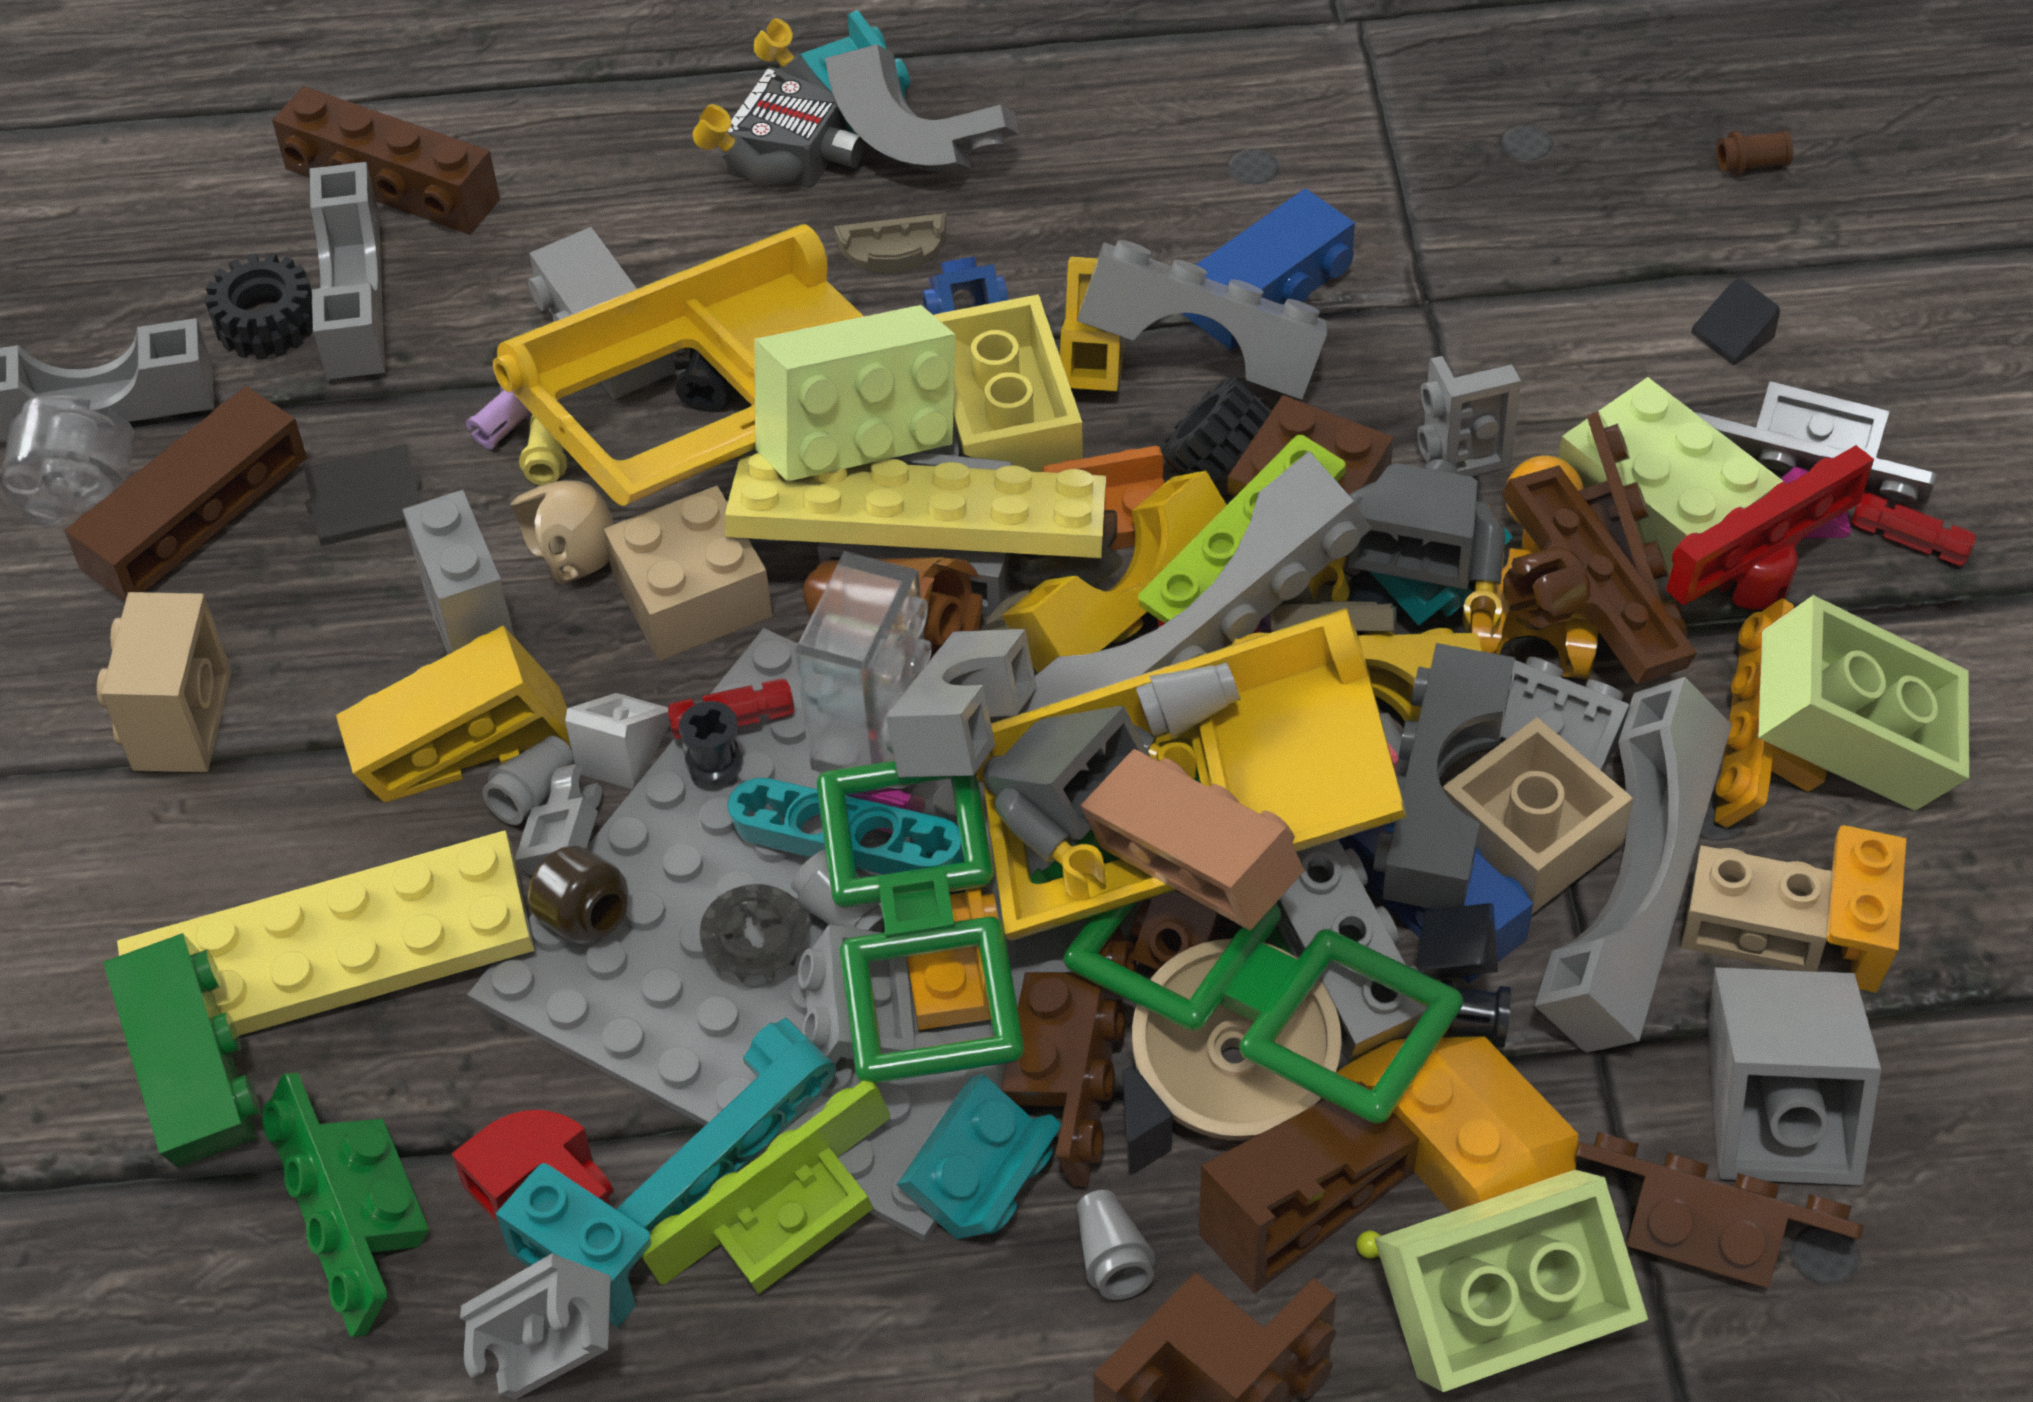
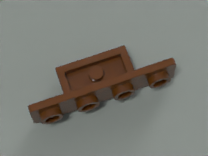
(1622, 507)
(1068, 1055)
(1708, 1221)

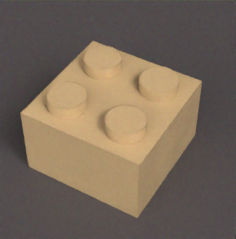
(685, 574)
(165, 682)
(1541, 810)

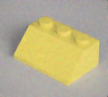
(1012, 386)

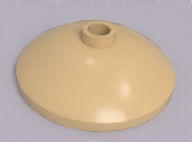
(1203, 1087)

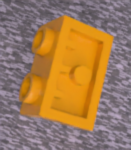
(1866, 901)
(951, 984)

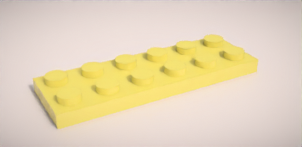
(922, 507)
(361, 933)

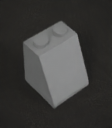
(1791, 1075)

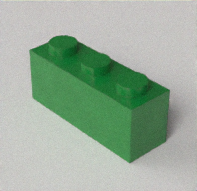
(182, 1049)

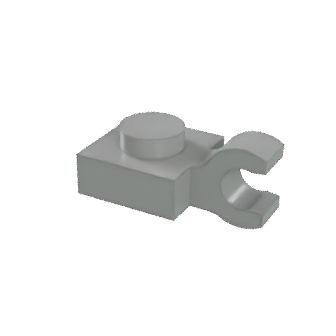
(562, 821)

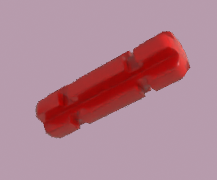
(1914, 529)
(773, 699)

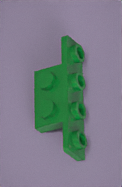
(348, 1195)

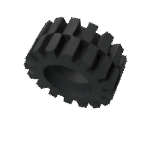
(254, 284)
(1215, 430)

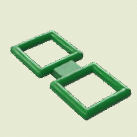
(917, 923)
(1268, 991)

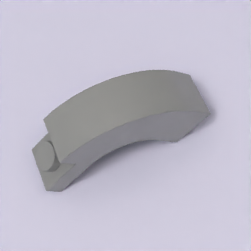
(873, 105)

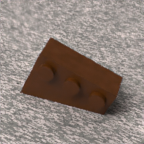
(1298, 1187)

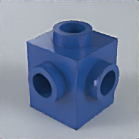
(963, 275)

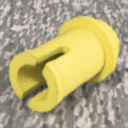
(543, 457)

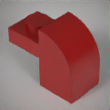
(511, 1149)

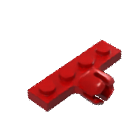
(1760, 541)

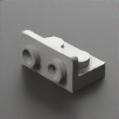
(1469, 417)
(1583, 716)
(827, 1011)

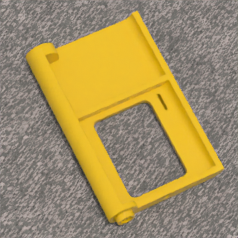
(708, 307)
(1293, 745)

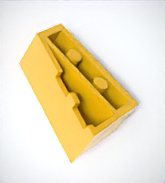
(451, 716)

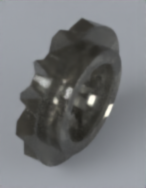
(774, 914)

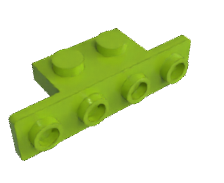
(1216, 544)
(779, 1203)

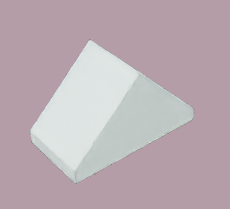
(616, 737)

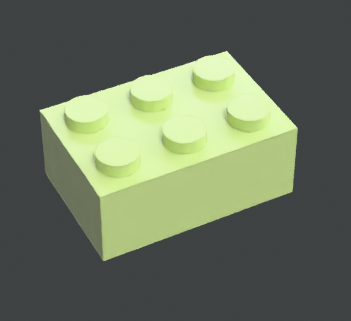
(854, 392)
(1679, 460)
(1864, 704)
(1511, 1279)

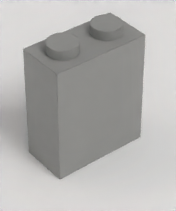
(456, 570)

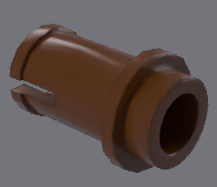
(1753, 151)

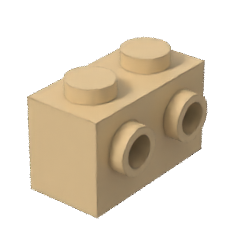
(1757, 909)

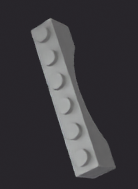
(1294, 533)
(1607, 975)

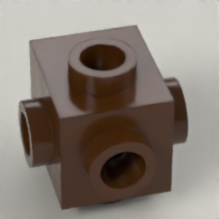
(1172, 925)

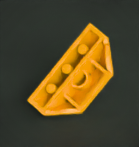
(1474, 1121)

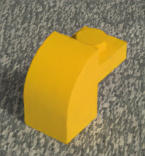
(1088, 354)

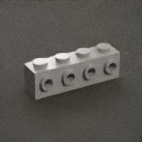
(1334, 898)

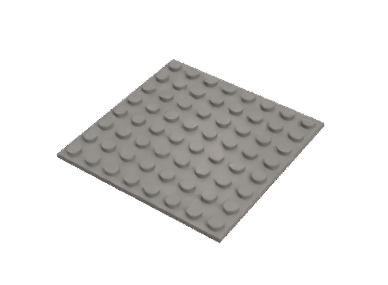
(653, 1003)

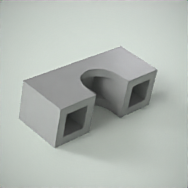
(945, 713)

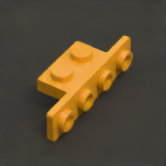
(1747, 759)

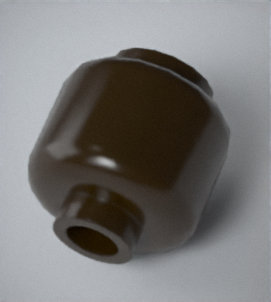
(578, 894)

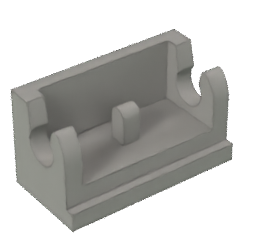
(538, 1324)

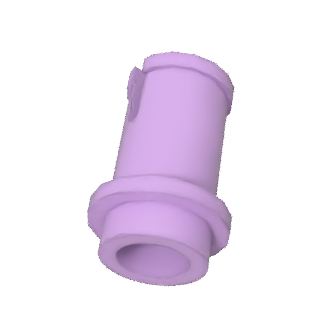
(497, 419)

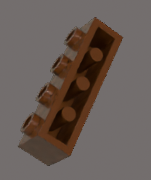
(406, 162)
(186, 494)

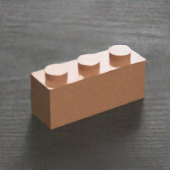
(1194, 837)

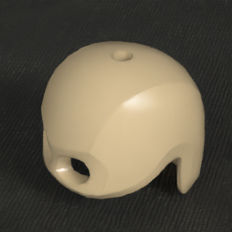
(565, 521)

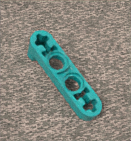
(934, 838)
(788, 1080)

